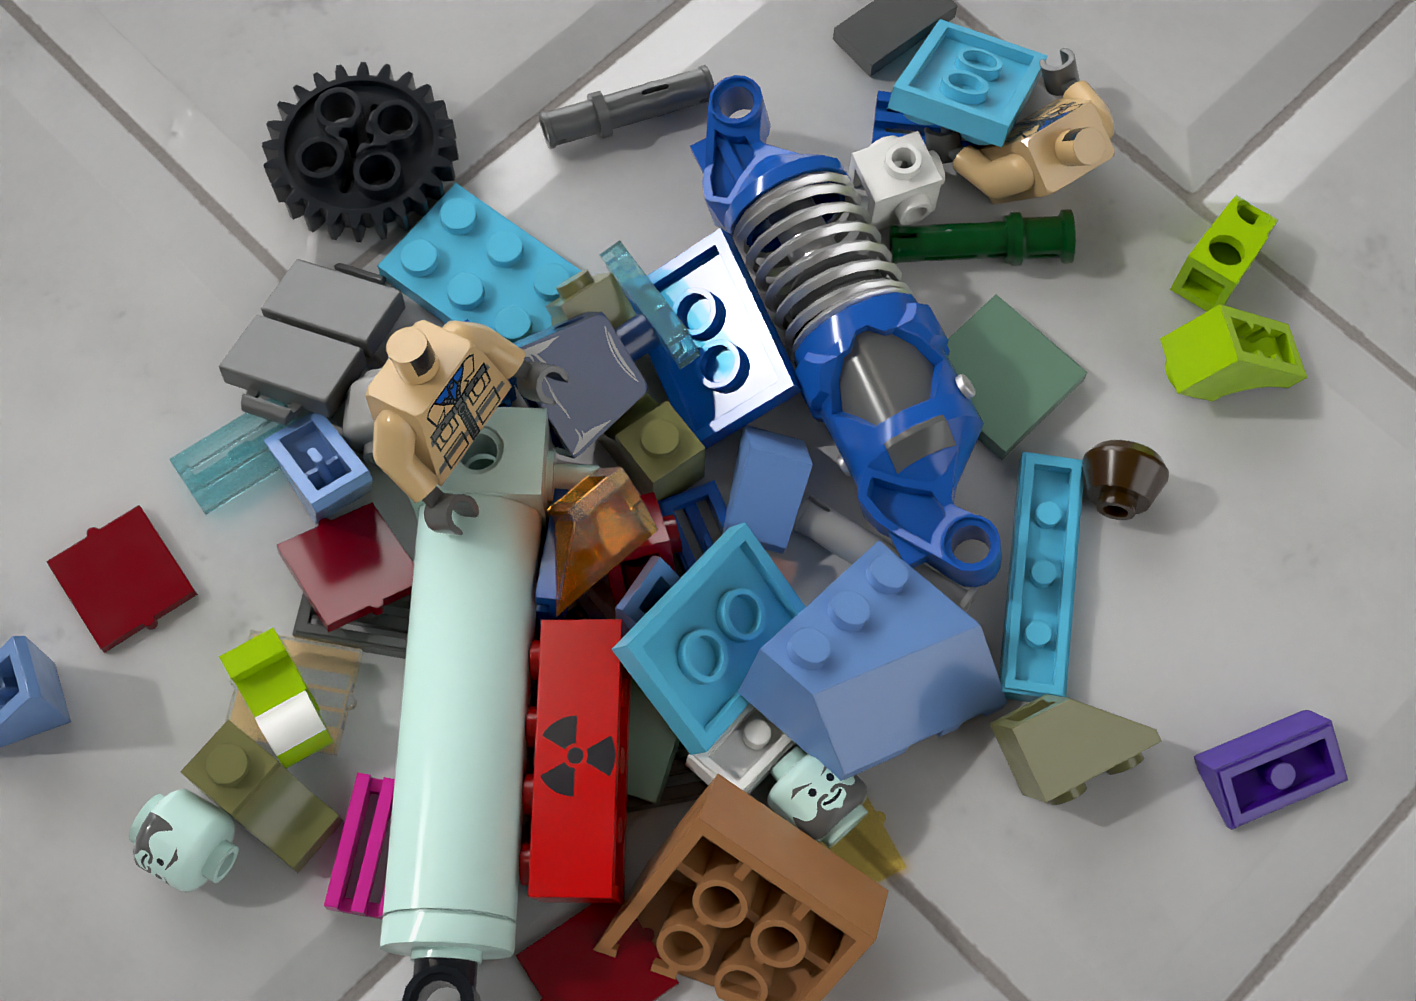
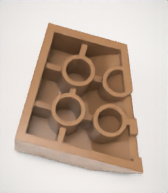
(750, 903)

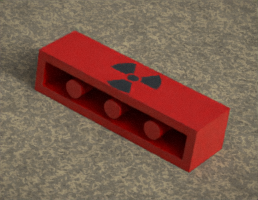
(578, 764)

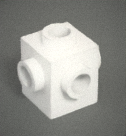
(897, 179)

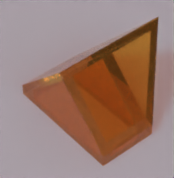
(596, 530)

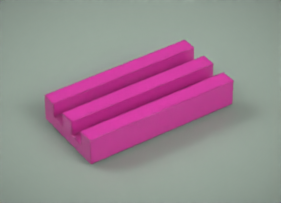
(348, 845)

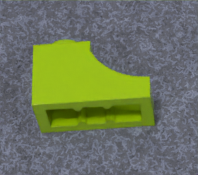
(1231, 353)

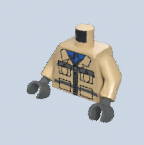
(1043, 148)
(437, 400)

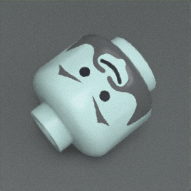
(815, 798)
(183, 840)

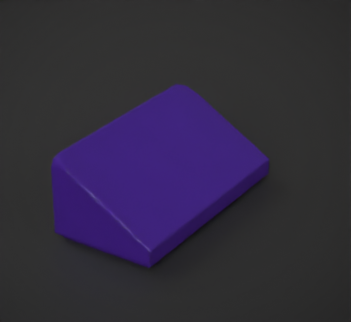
(1272, 767)

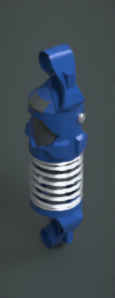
(860, 342)

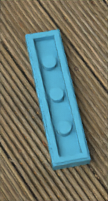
(1041, 577)

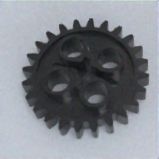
(313, 140)

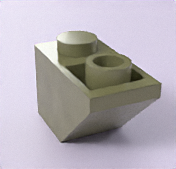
(1064, 743)

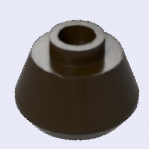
(1123, 478)

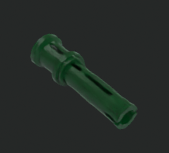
(1010, 239)

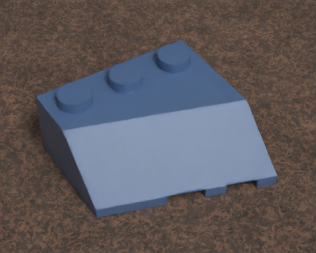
(874, 667)

